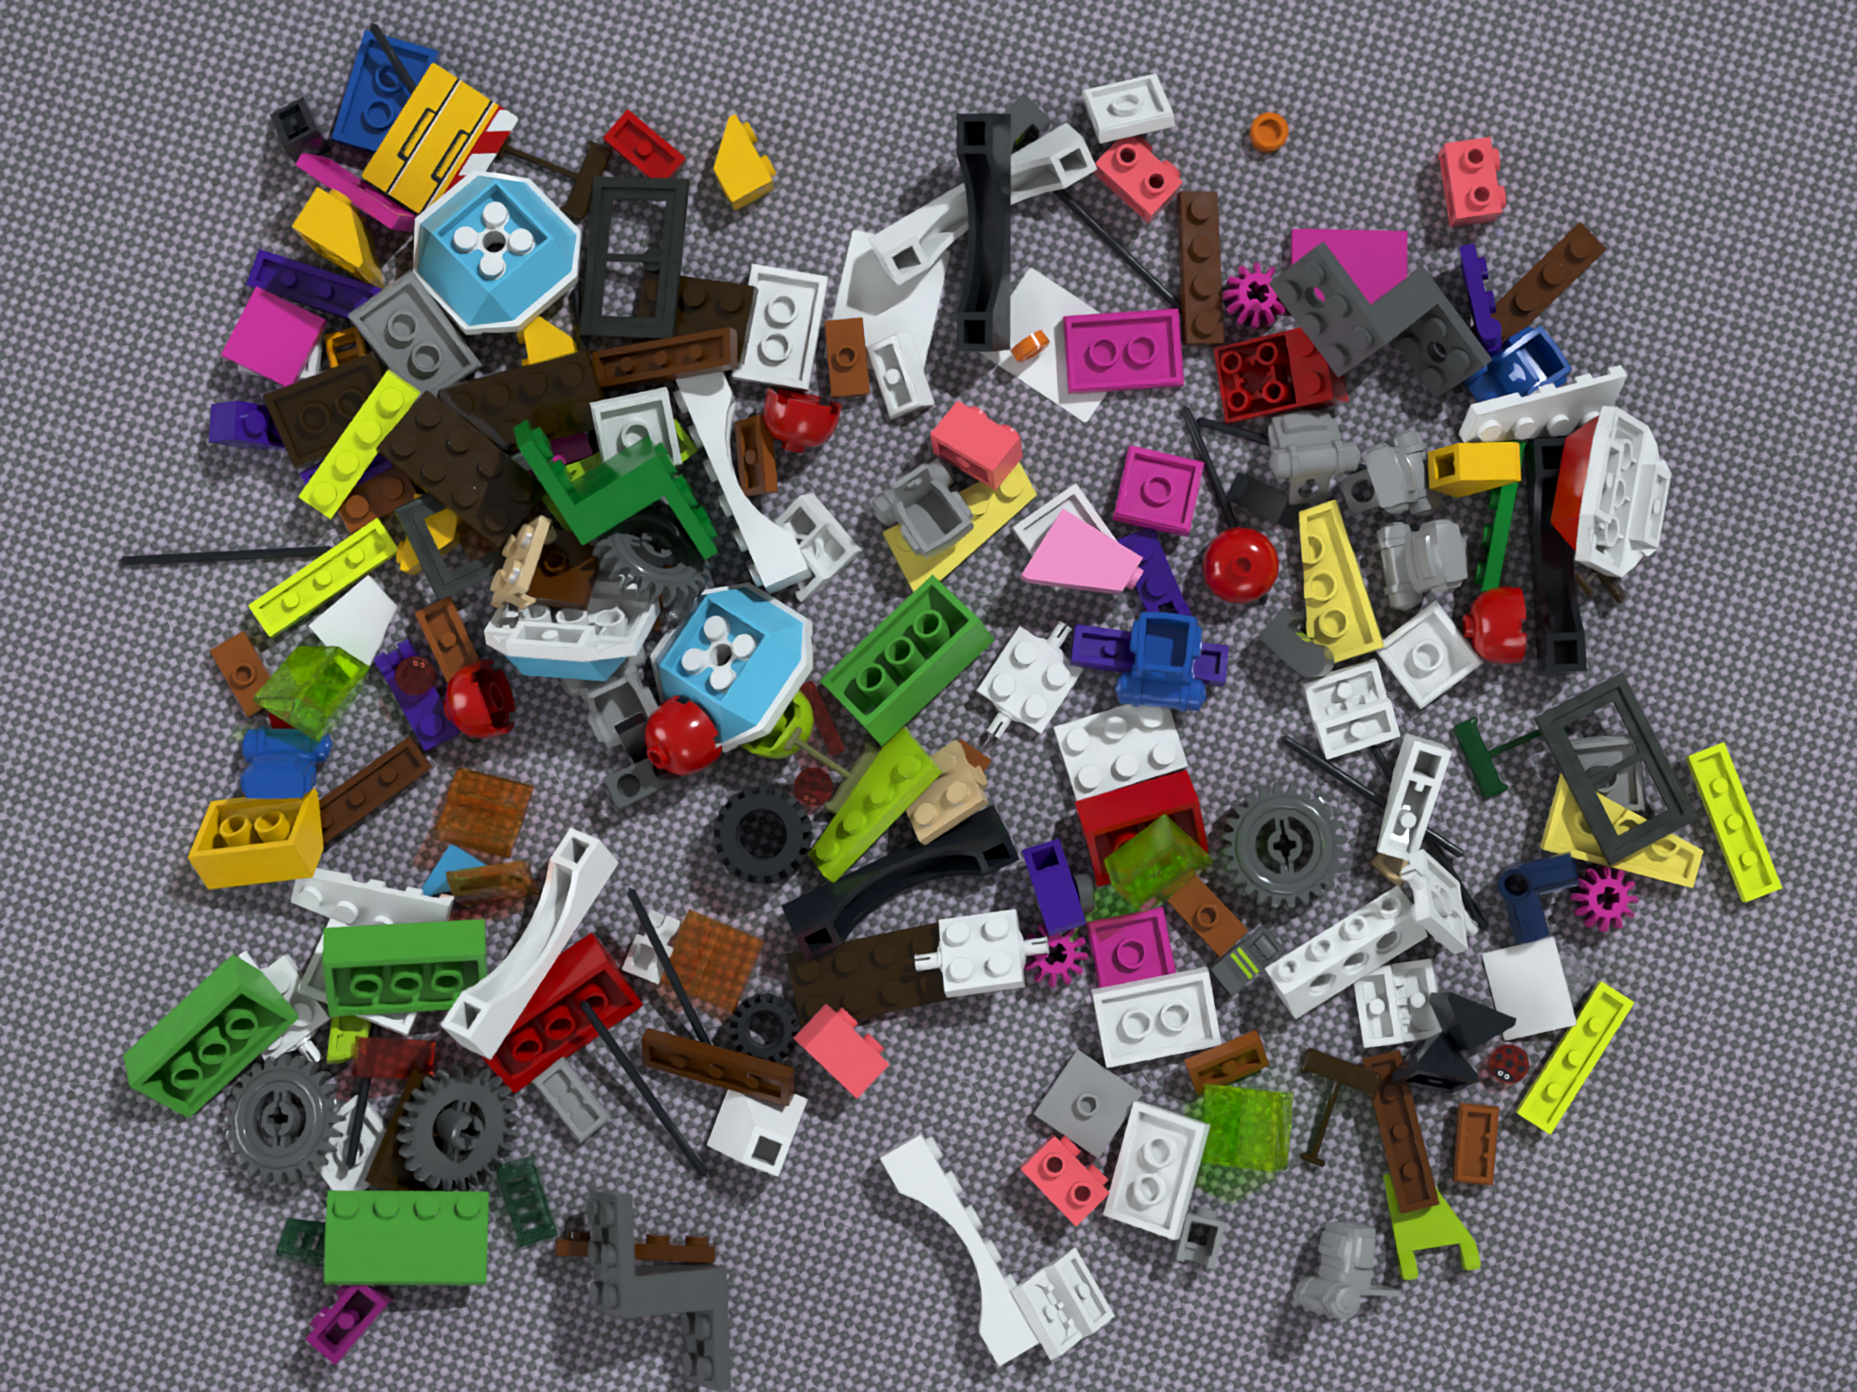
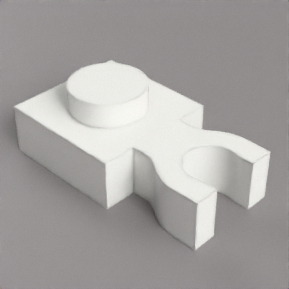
(642, 958)

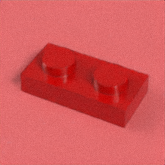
(644, 147)

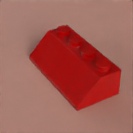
(553, 1020)

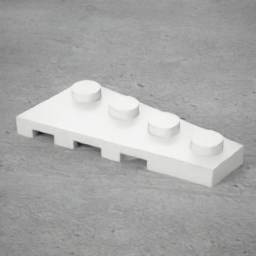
(1544, 412)
(367, 903)

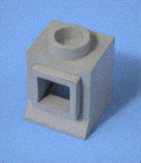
(1196, 1252)

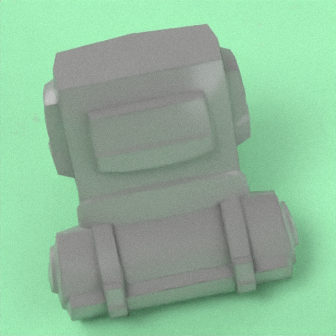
(1309, 447)
(1398, 478)
(926, 509)
(1421, 560)
(614, 699)
(1343, 1272)

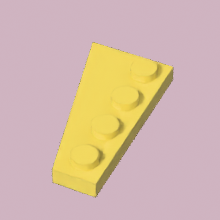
(990, 512)
(1334, 589)
(1665, 859)

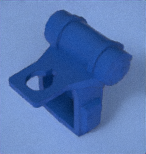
(1522, 366)
(1163, 663)
(281, 762)

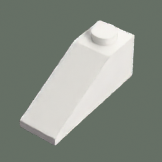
(1412, 795)

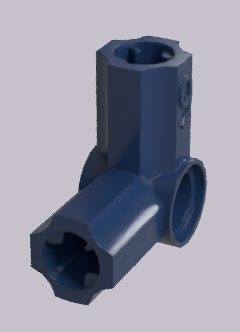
(1542, 877)

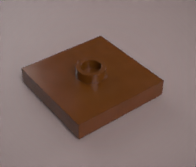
(565, 573)

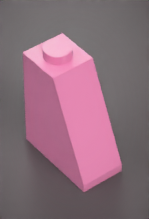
(1082, 559)

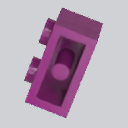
(348, 1320)

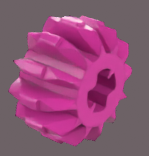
(1253, 308)
(1611, 911)
(1057, 967)

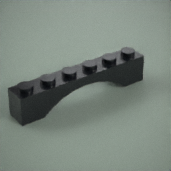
(985, 163)
(1556, 607)
(833, 910)

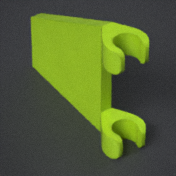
(1428, 1229)

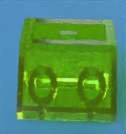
(313, 688)
(1155, 864)
(1247, 1127)

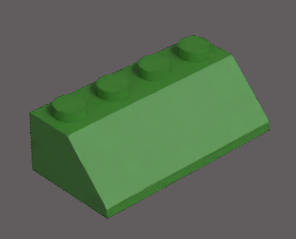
(907, 660)
(402, 966)
(209, 1037)
(406, 1238)

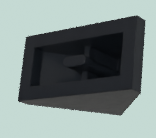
(299, 130)
(1467, 1021)
(1435, 1066)

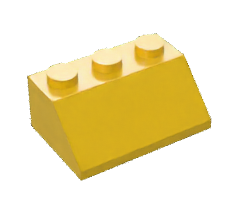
(339, 235)
(258, 841)

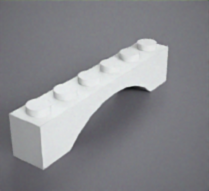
(923, 235)
(772, 548)
(492, 1006)
(918, 1174)

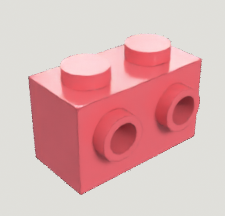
(1138, 176)
(1471, 181)
(977, 444)
(842, 1050)
(1065, 1179)

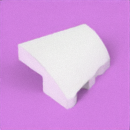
(821, 540)
(357, 621)

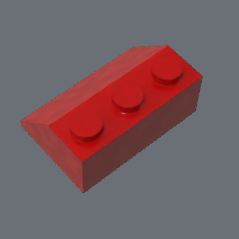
(1119, 815)

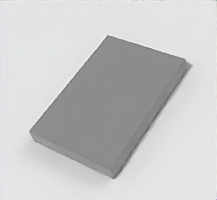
(414, 336)

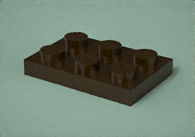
(705, 307)
(321, 407)
(388, 1166)

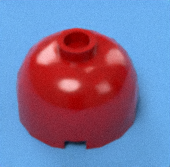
(799, 419)
(1240, 565)
(1497, 625)
(480, 700)
(681, 738)

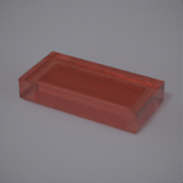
(823, 721)
(392, 1057)

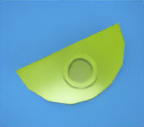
(343, 1037)

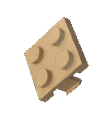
(521, 560)
(950, 797)

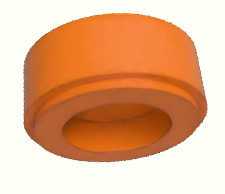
(1268, 132)
(1030, 346)

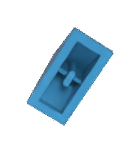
(453, 859)

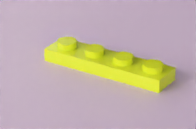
(358, 444)
(324, 578)
(1733, 822)
(1574, 1057)

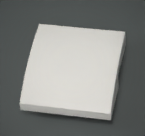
(1350, 709)
(1396, 1003)
(1062, 1303)

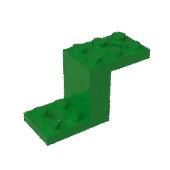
(616, 488)

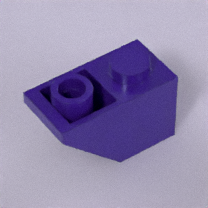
(243, 426)
(1054, 887)

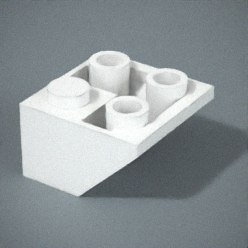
(756, 1130)

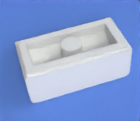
(900, 375)

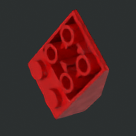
(1275, 377)

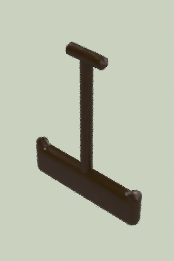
(581, 193)
(1608, 581)
(1341, 1073)

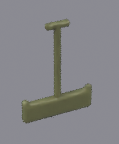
(851, 778)

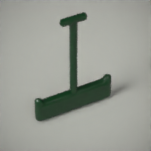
(1479, 758)

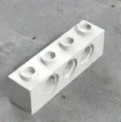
(1345, 952)

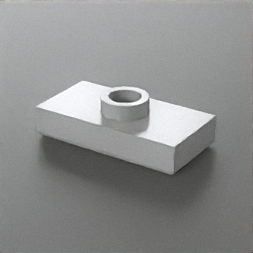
(571, 1099)

